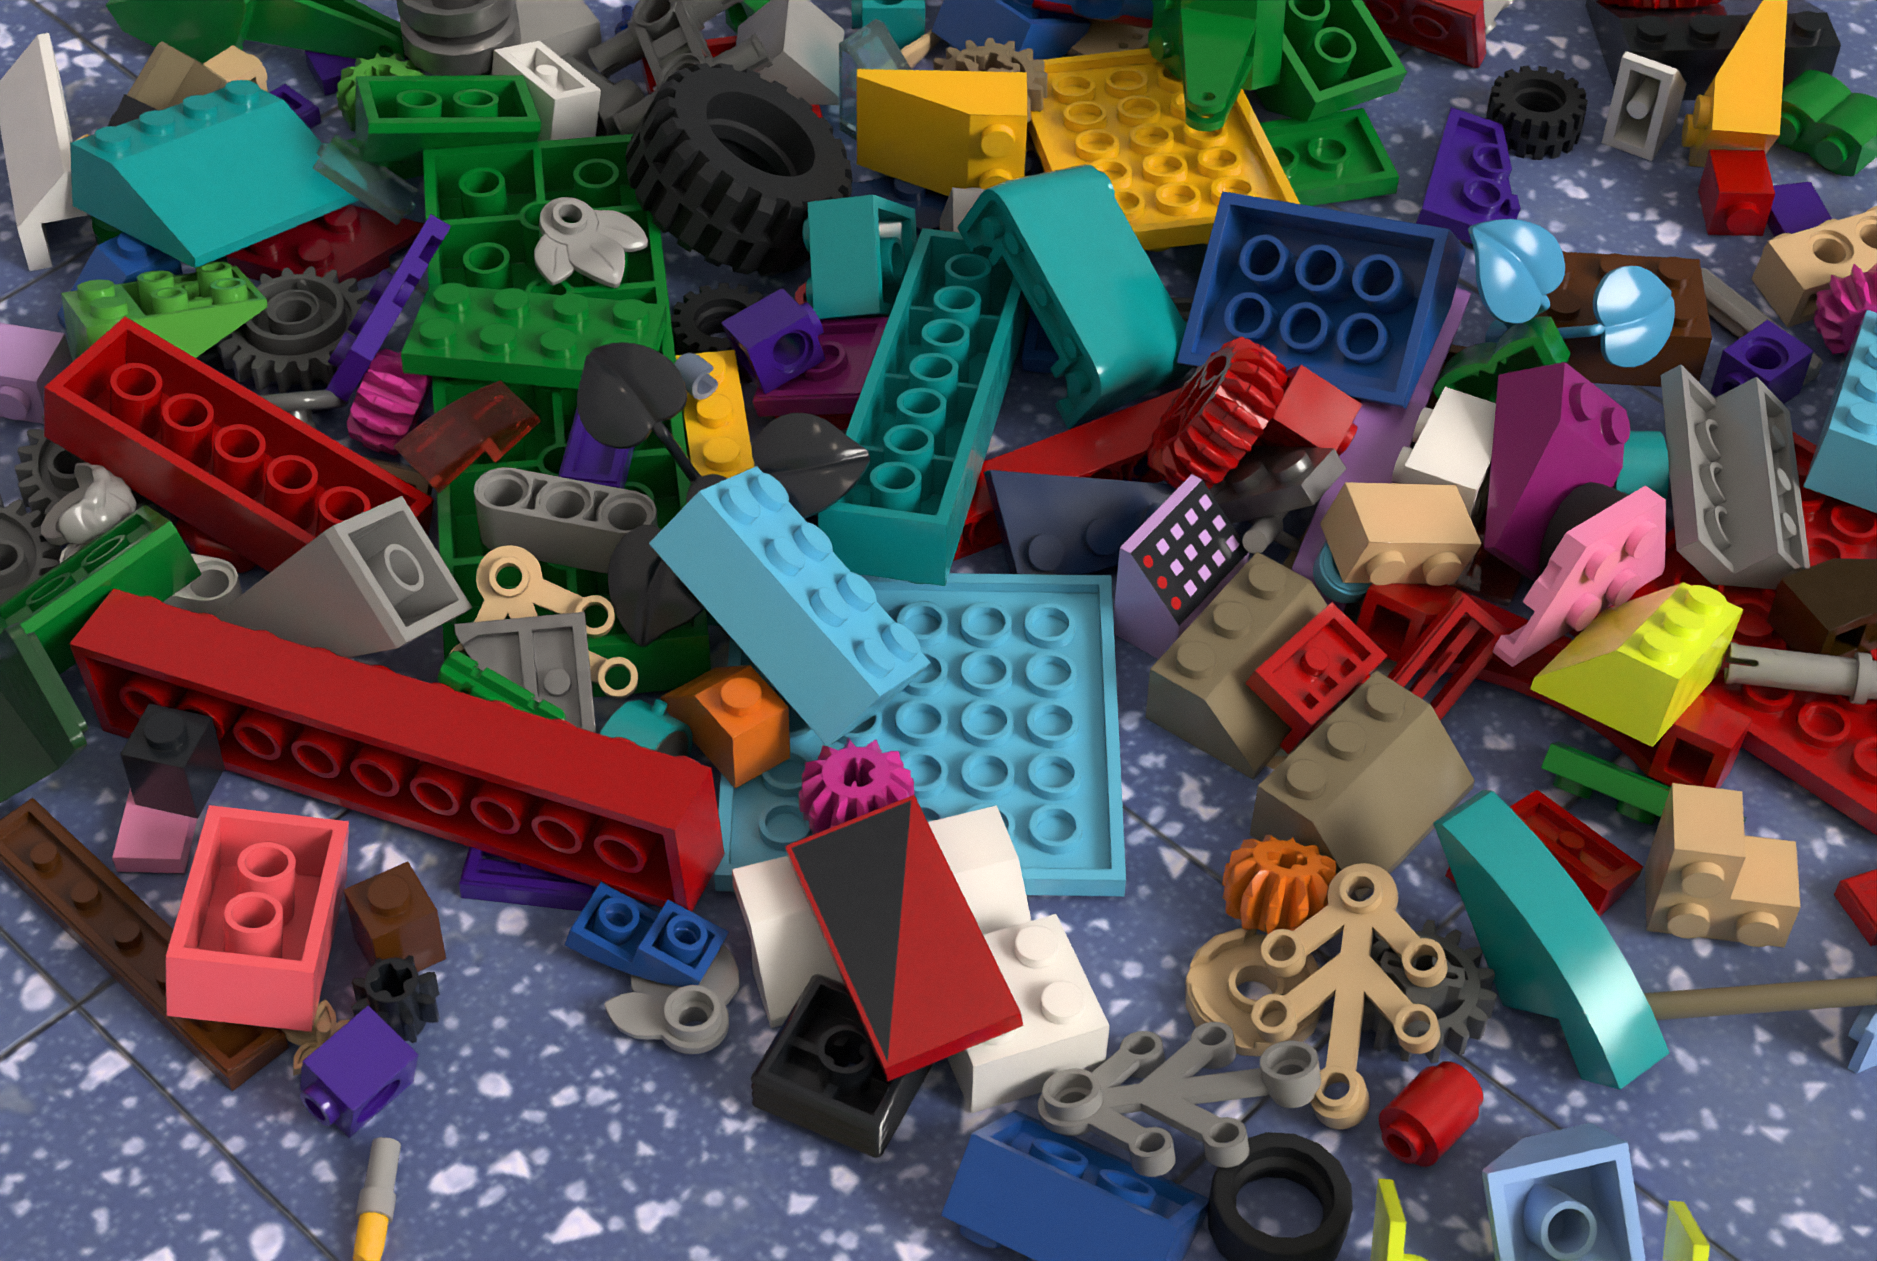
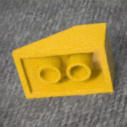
(1746, 95)
(942, 126)

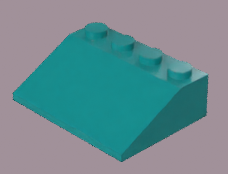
(205, 174)

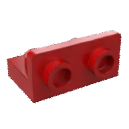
(1315, 673)

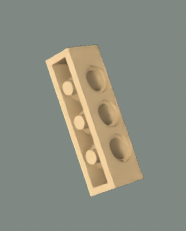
(1802, 263)

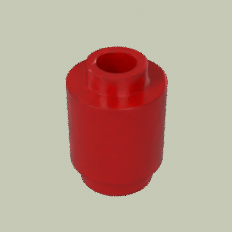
(1431, 1114)

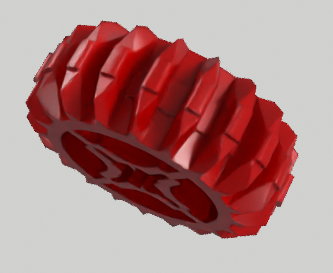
(1218, 414)

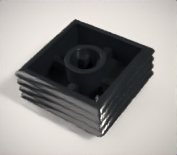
(809, 1080)

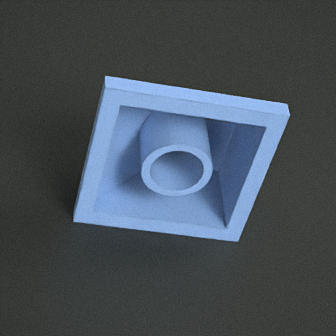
(1564, 1198)

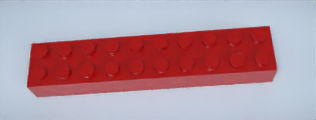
(412, 750)

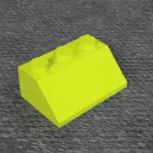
(1644, 660)

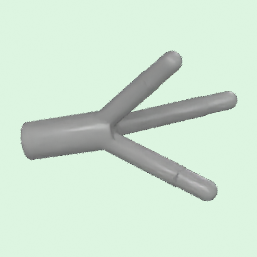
(1265, 531)

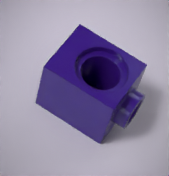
(775, 340)
(1767, 354)
(356, 1073)

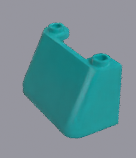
(1085, 284)

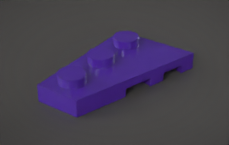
(1468, 176)
(375, 321)

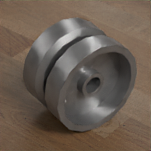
(457, 34)

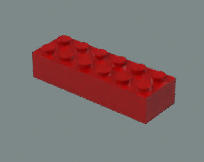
(211, 447)

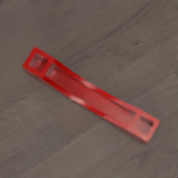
(1692, 751)

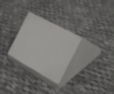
(801, 47)

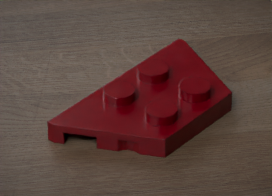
(345, 240)

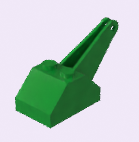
(212, 26)
(1218, 51)
(1331, 60)

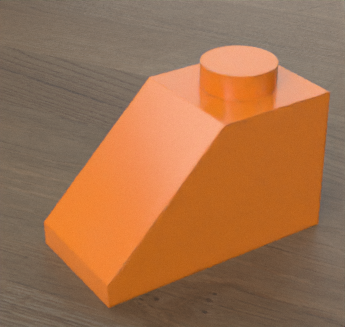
(734, 721)

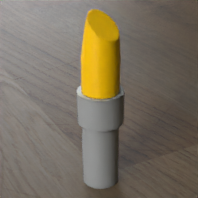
(376, 1200)

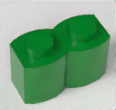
(1829, 122)
(1519, 348)

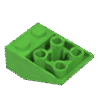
(182, 309)

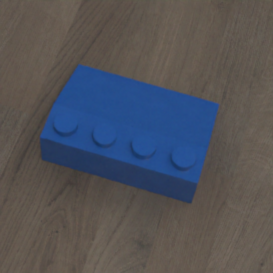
(1325, 292)

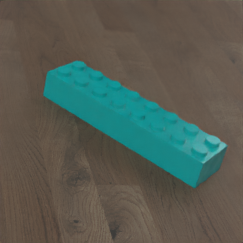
(929, 412)

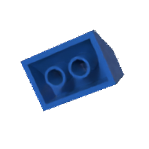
(1066, 1199)

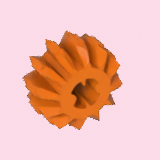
(1276, 883)

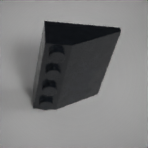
(1703, 37)

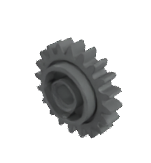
(295, 332)

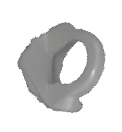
(90, 509)

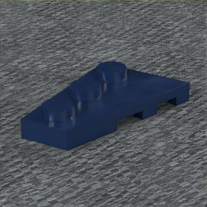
(1067, 520)

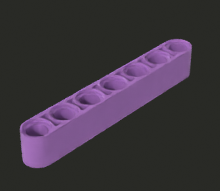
(1379, 440)

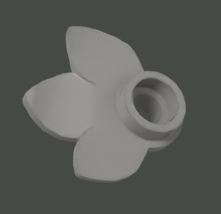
(590, 245)
(662, 1010)

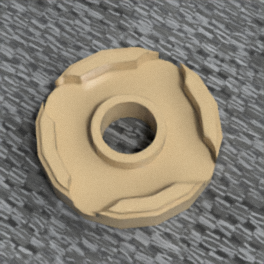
(1222, 967)

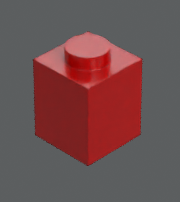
(1736, 192)

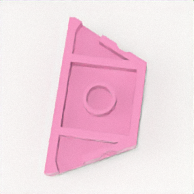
(1591, 570)

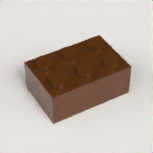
(1691, 329)

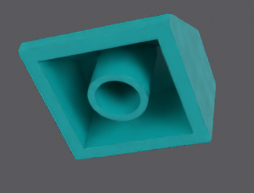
(857, 255)

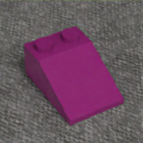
(1547, 440)

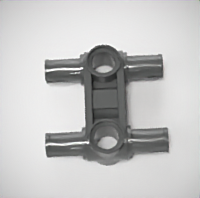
(670, 40)

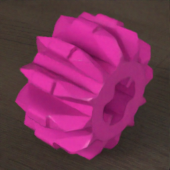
(1844, 307)
(387, 403)
(851, 784)

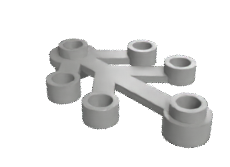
(1094, 1101)

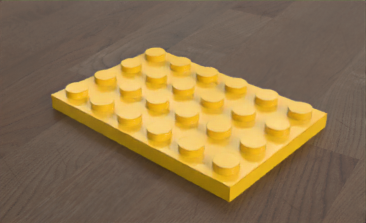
(1129, 122)

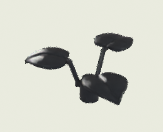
(627, 395)

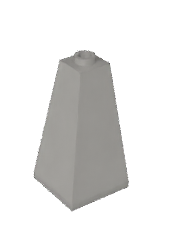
(356, 587)

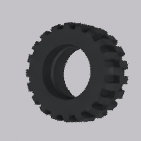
(733, 167)

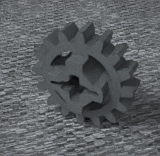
(1459, 1001)

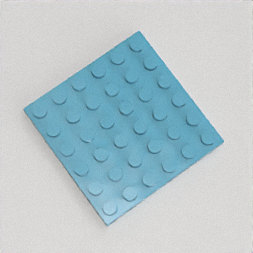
(1002, 717)

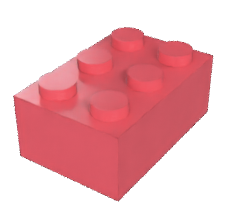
(257, 919)

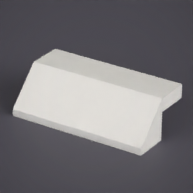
(37, 147)
(788, 940)

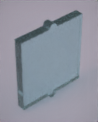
(364, 180)

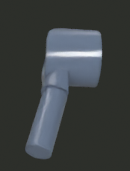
(695, 375)

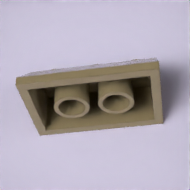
(1201, 679)
(1365, 781)

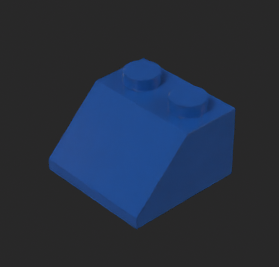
(1044, 32)

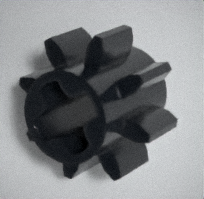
(398, 995)

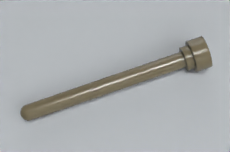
(1763, 998)

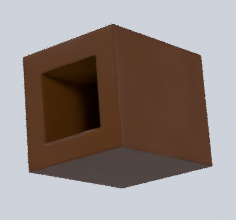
(395, 918)

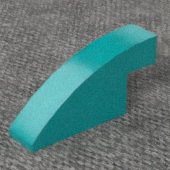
(1548, 942)

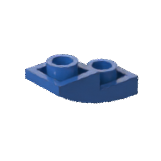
(660, 947)

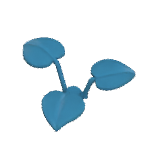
(1524, 262)

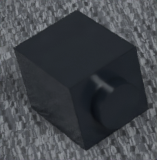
(173, 760)

